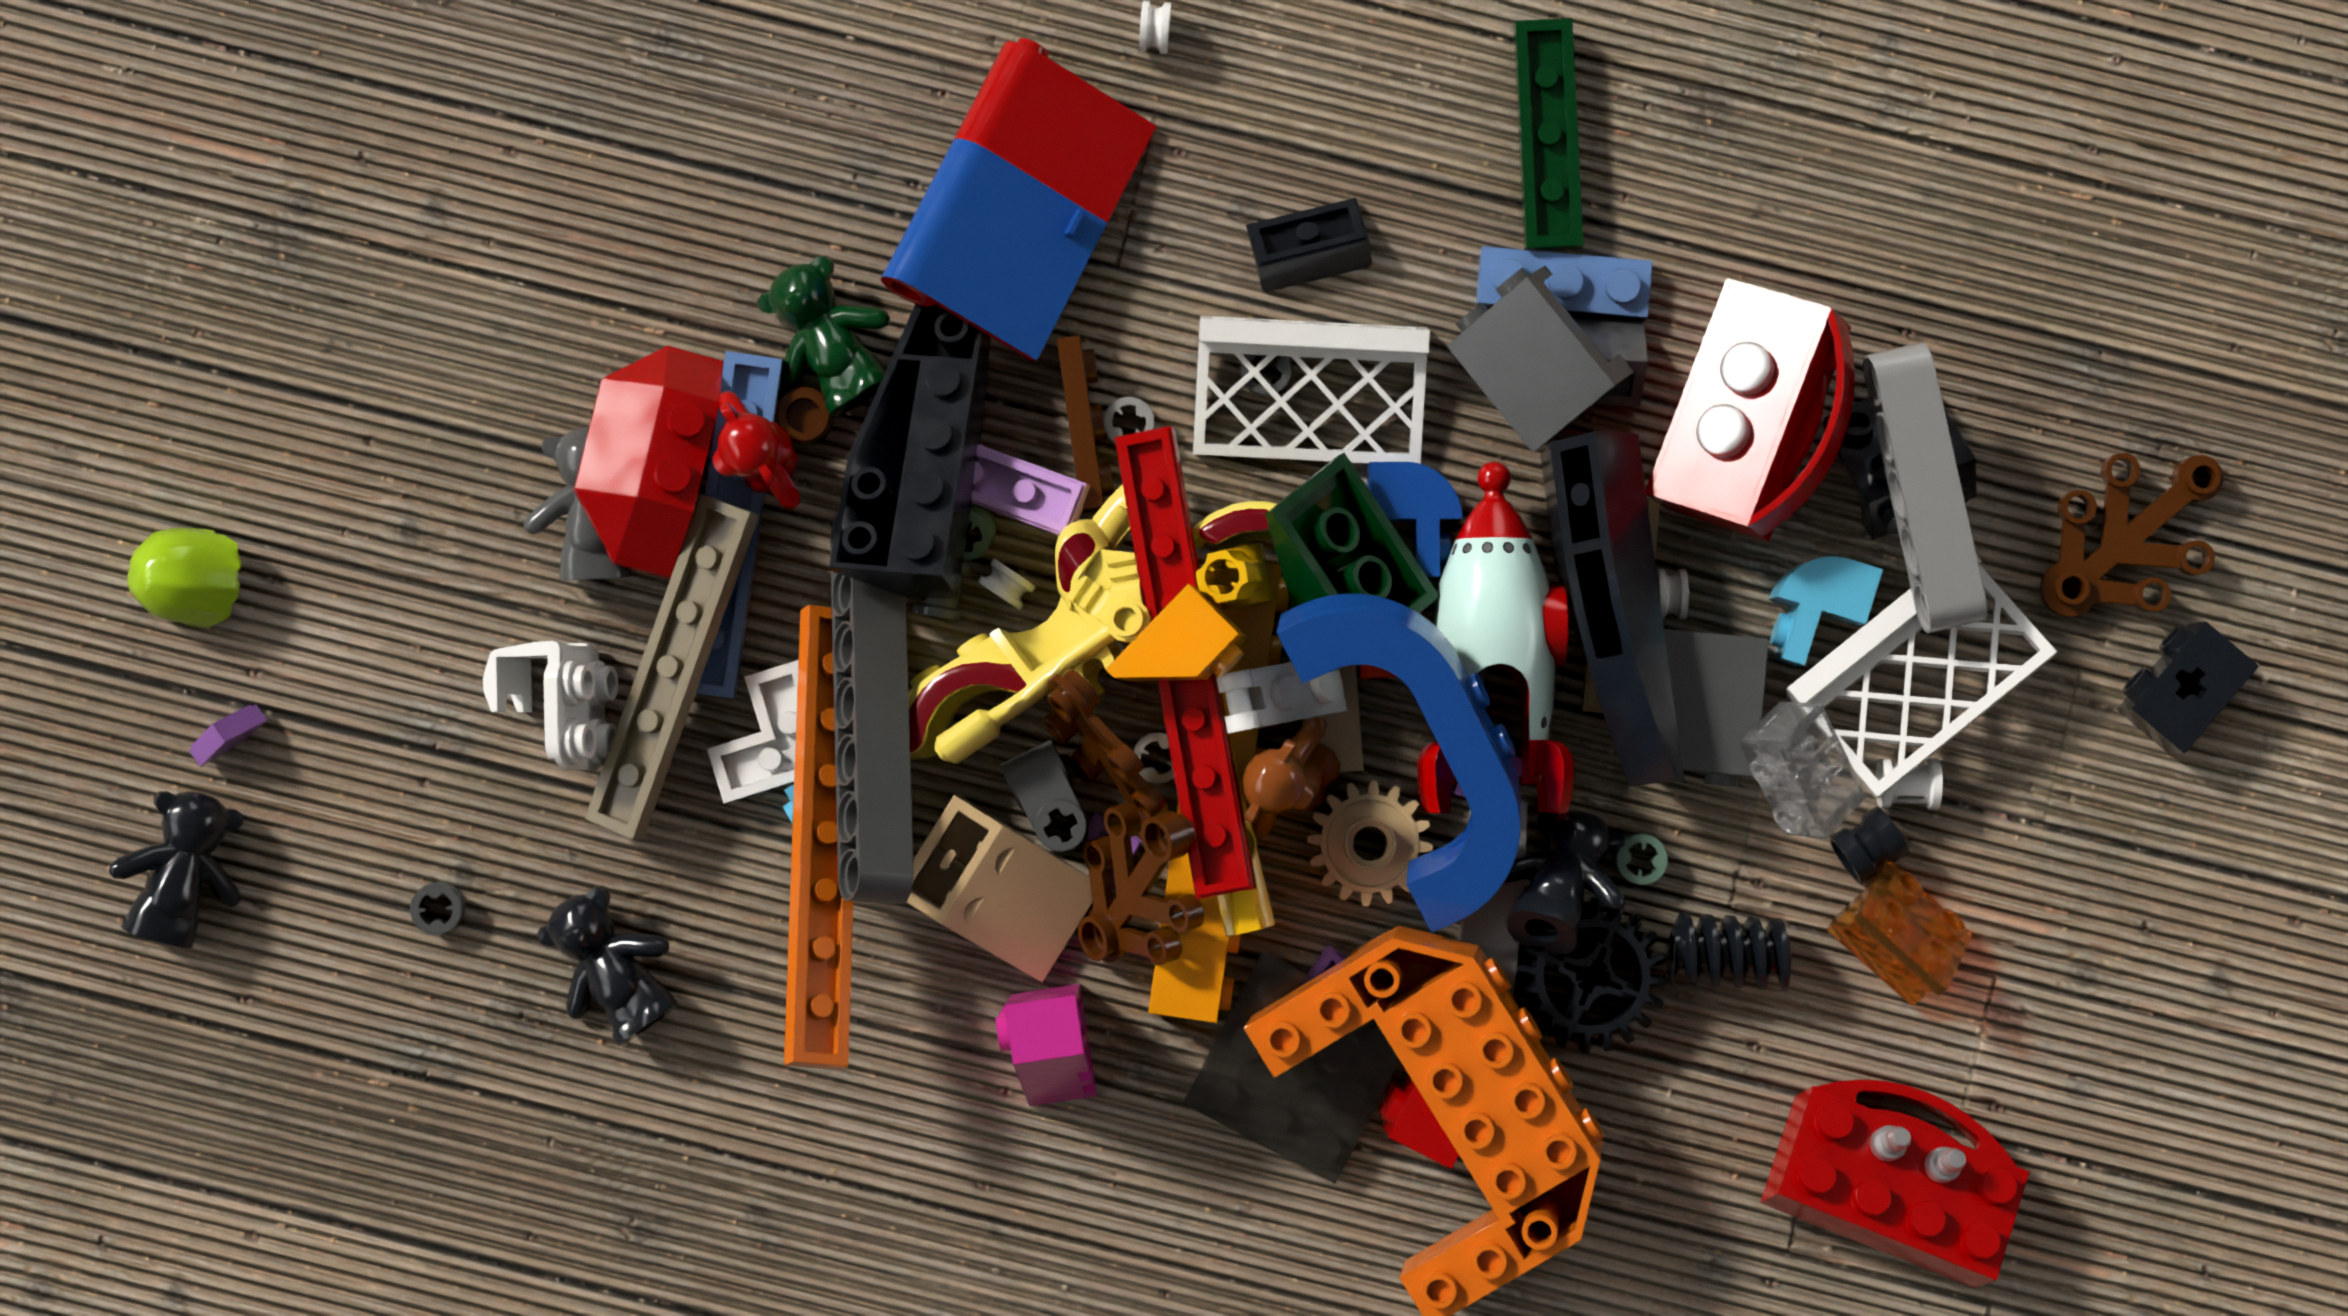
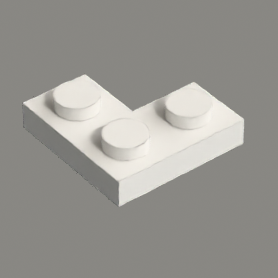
(766, 757)

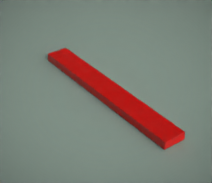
(1190, 708)

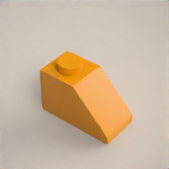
(1182, 643)

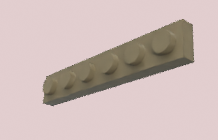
(671, 667)

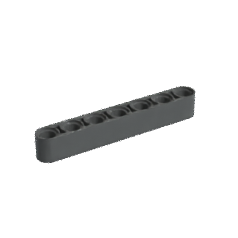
(871, 741)

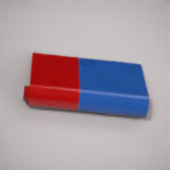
(1019, 199)

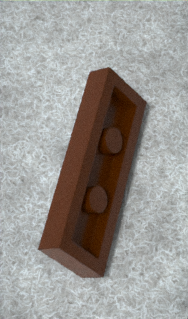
(1084, 420)

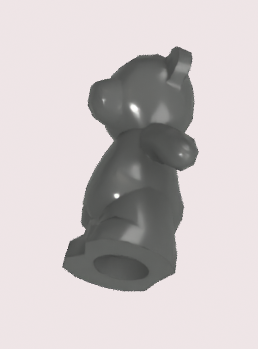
(582, 551)

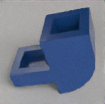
(1422, 497)

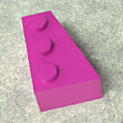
(1048, 1044)

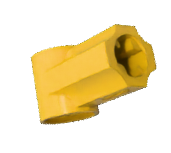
(1236, 577)

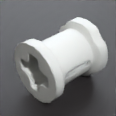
(1920, 786)

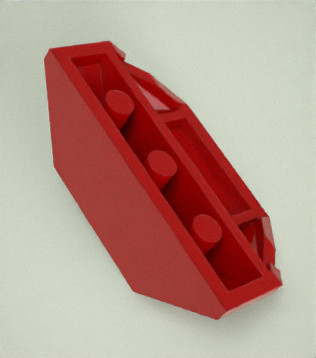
(649, 456)

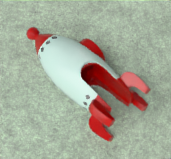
(1505, 617)

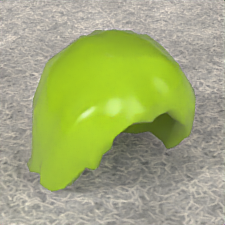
(186, 576)

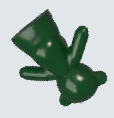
(823, 338)

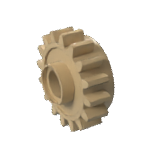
(1337, 838)

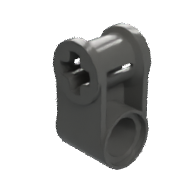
(1043, 788)

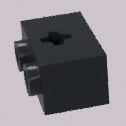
(2215, 673)

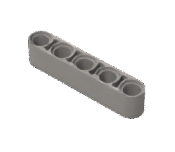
(1925, 487)

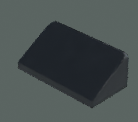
(1309, 245)

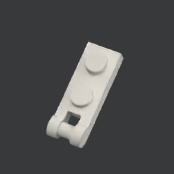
(1278, 696)

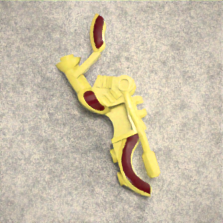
(1096, 610)

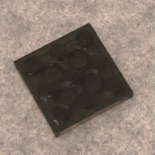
(1311, 1109)

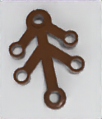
(2124, 541)
(1074, 702)
(1105, 929)

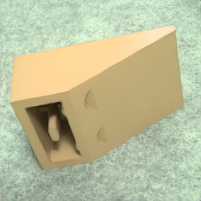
(998, 888)

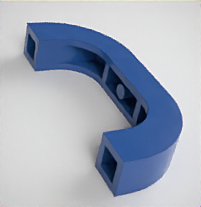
(1393, 637)

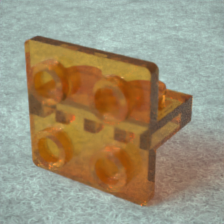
(1903, 934)

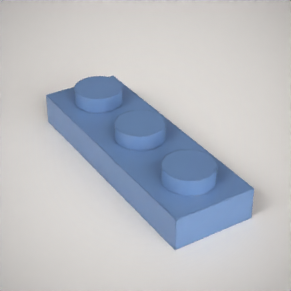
(1578, 281)

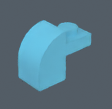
(1817, 588)

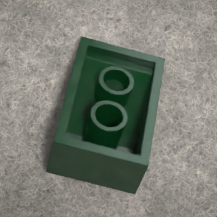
(1341, 542)

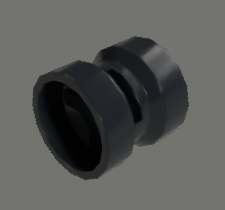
(1869, 845)

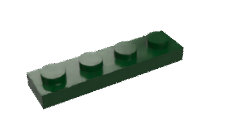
(1548, 134)

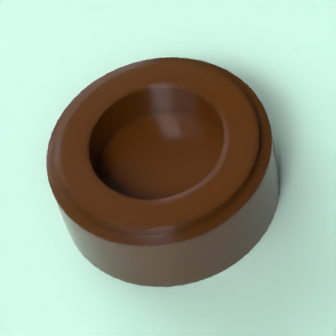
(804, 416)

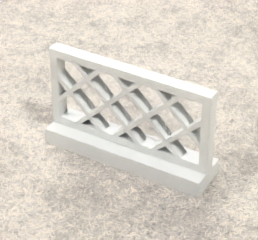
(1310, 340)
(1876, 645)

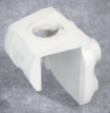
(573, 697)

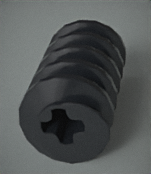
(1729, 950)

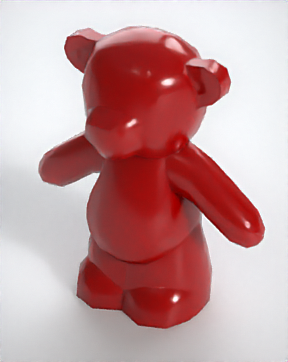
(756, 451)

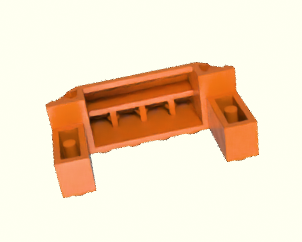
(1485, 1084)

